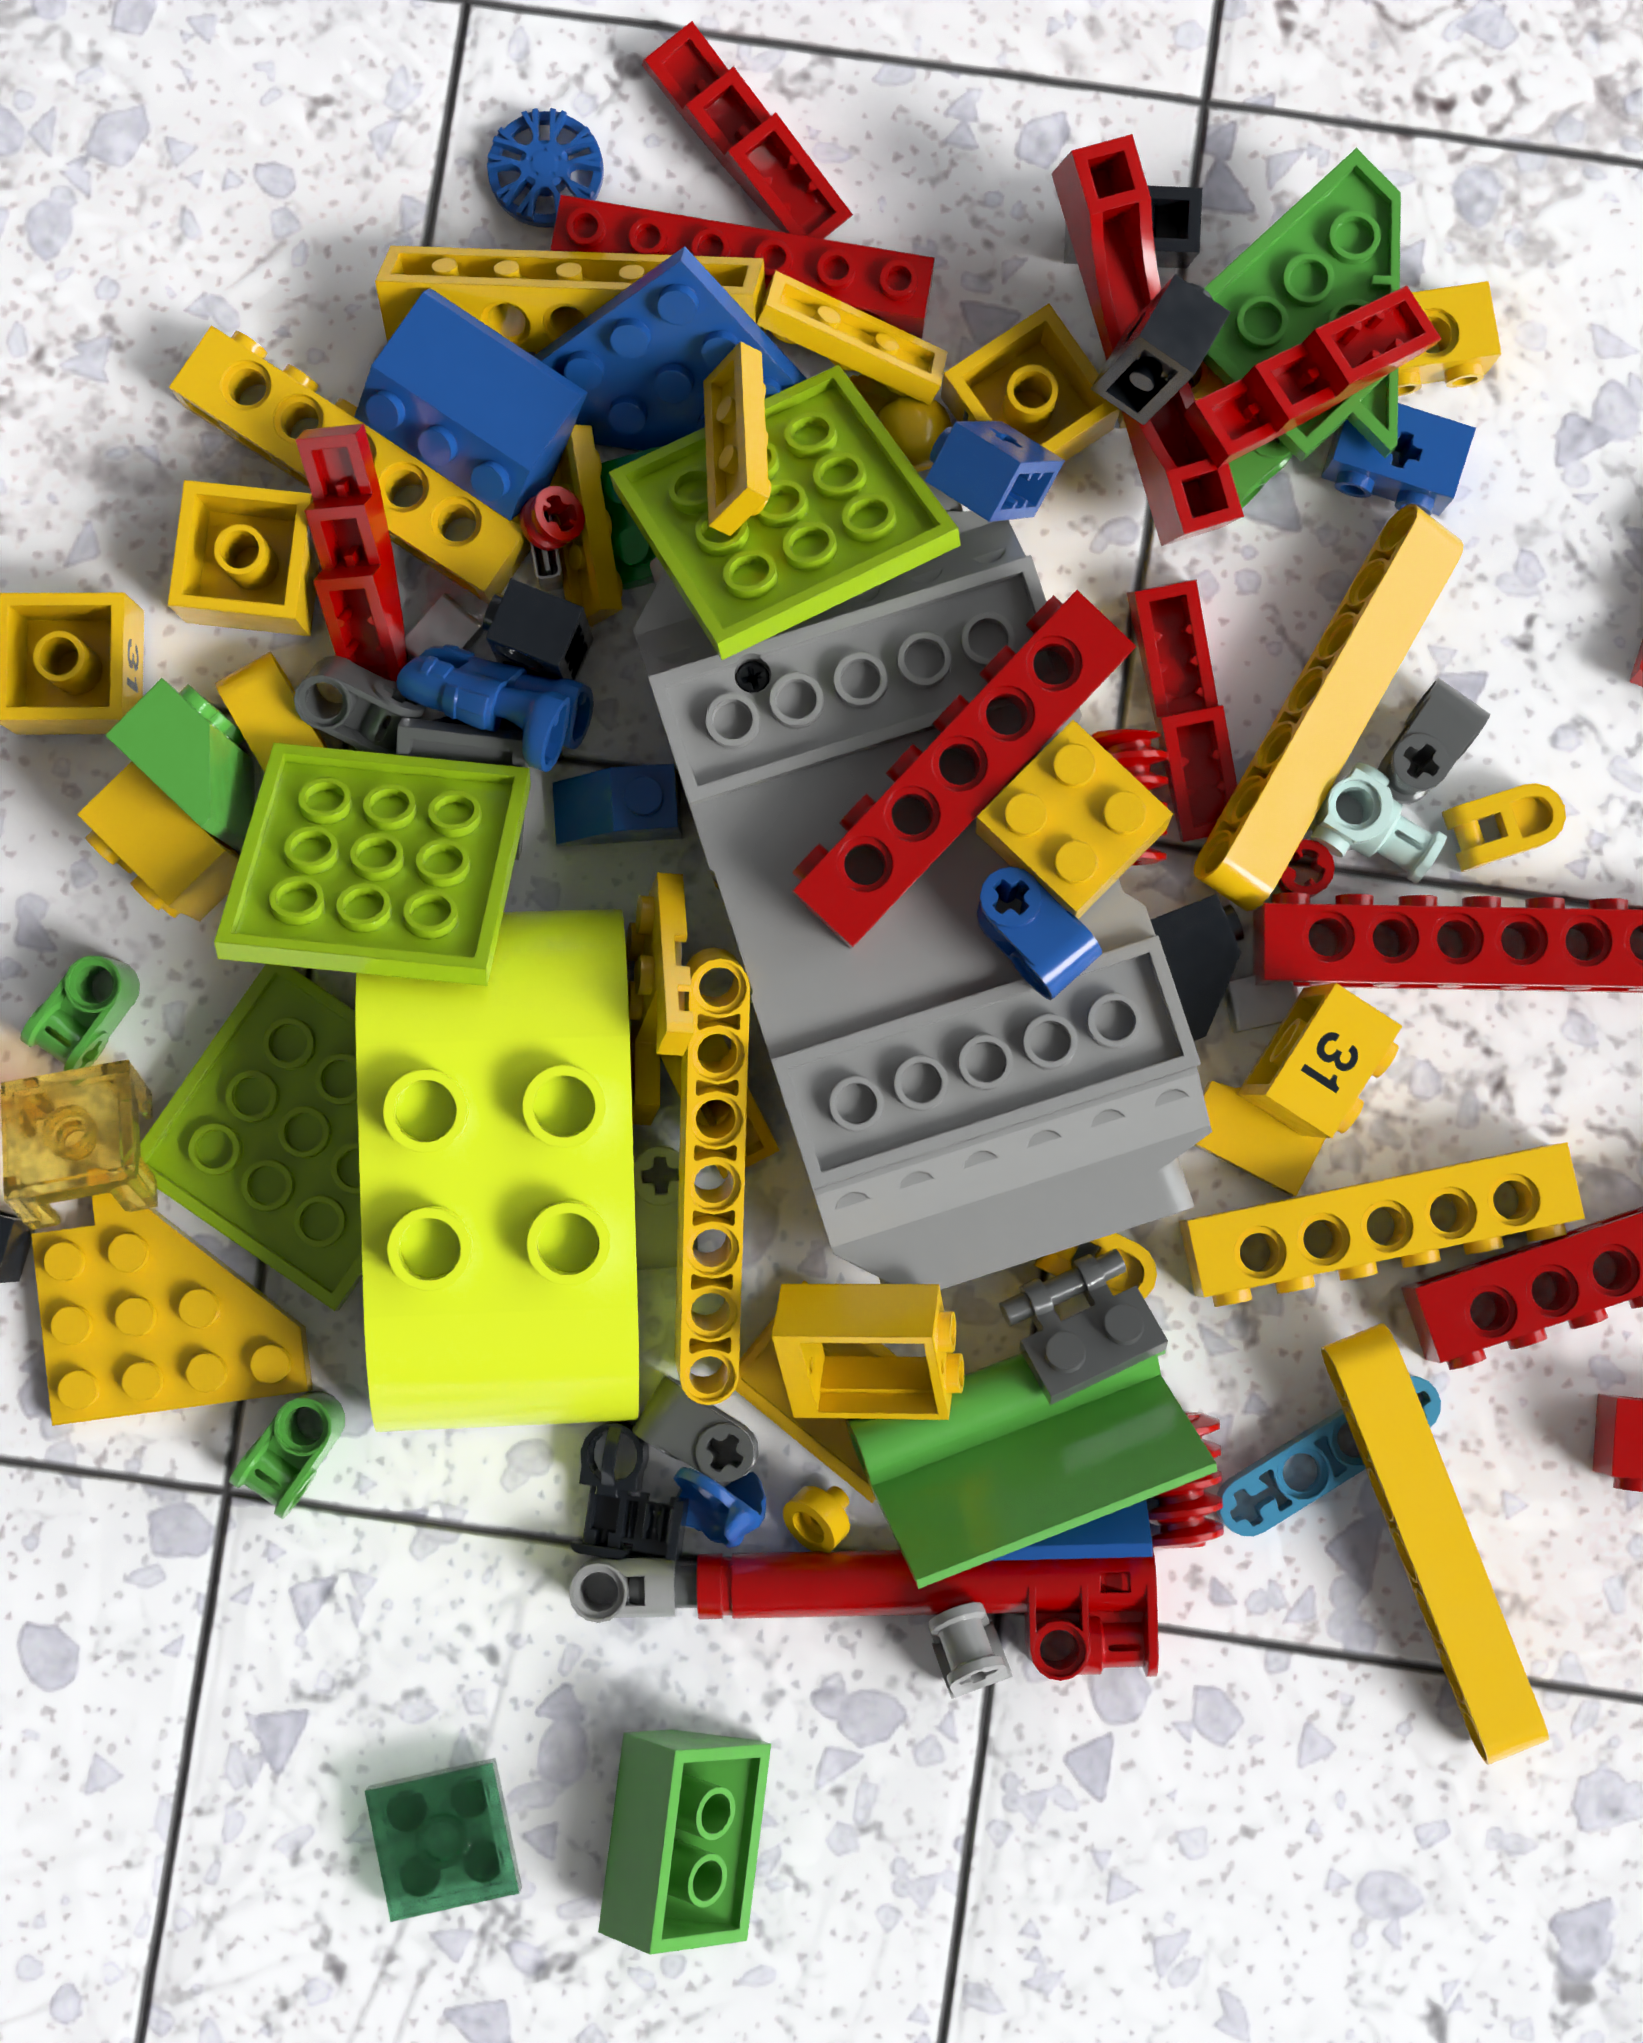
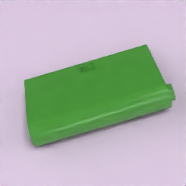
(1022, 1468)

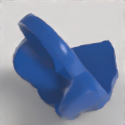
(721, 1511)

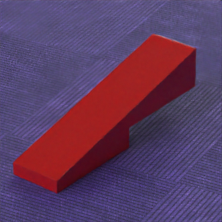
(1184, 704)

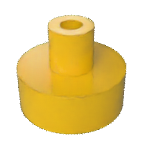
(818, 1517)

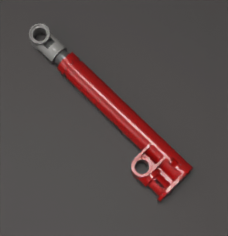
(1098, 1600)

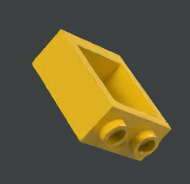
(867, 1384)

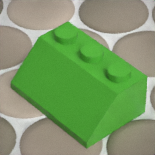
(192, 758)
(684, 1840)

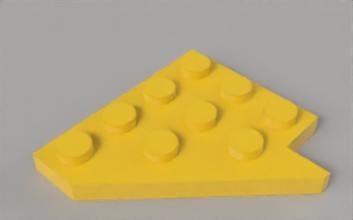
(154, 1322)

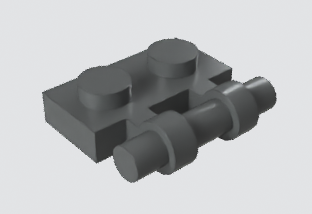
(1091, 1343)

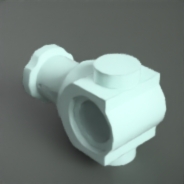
(1381, 828)

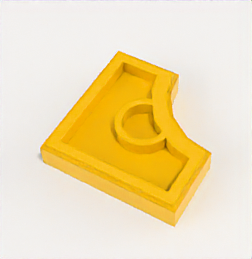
(1256, 1140)

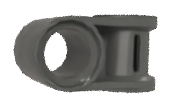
(364, 707)
(1434, 738)
(688, 1431)

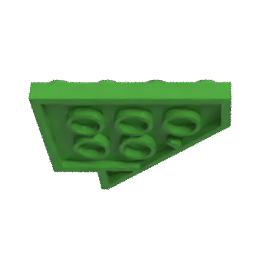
(1305, 271)

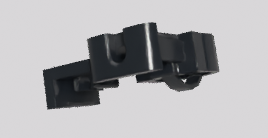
(618, 1516)

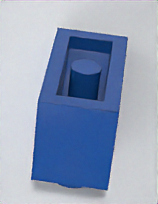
(618, 806)

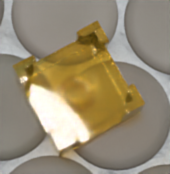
(74, 1140)

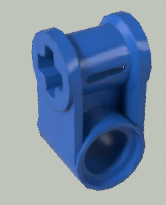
(1043, 939)

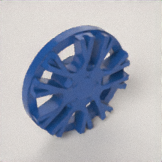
(543, 164)

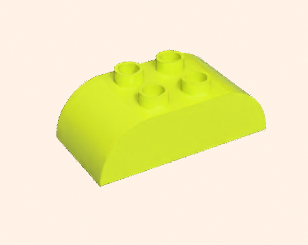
(501, 1185)

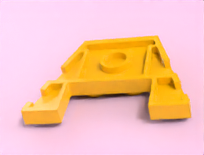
(657, 991)

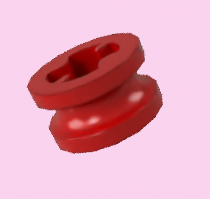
(554, 501)
(1321, 863)

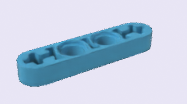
(1332, 1469)

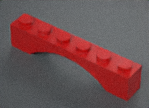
(1113, 243)

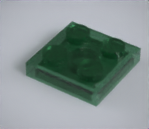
(443, 1839)

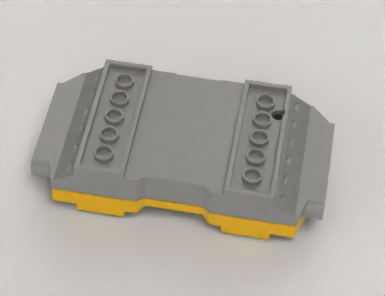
(922, 1075)

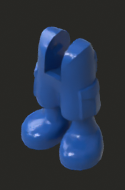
(485, 691)

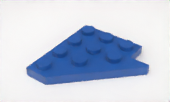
(653, 350)

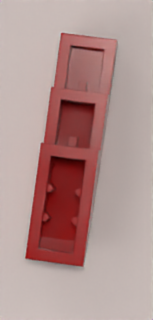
(745, 137)
(1312, 376)
(354, 549)

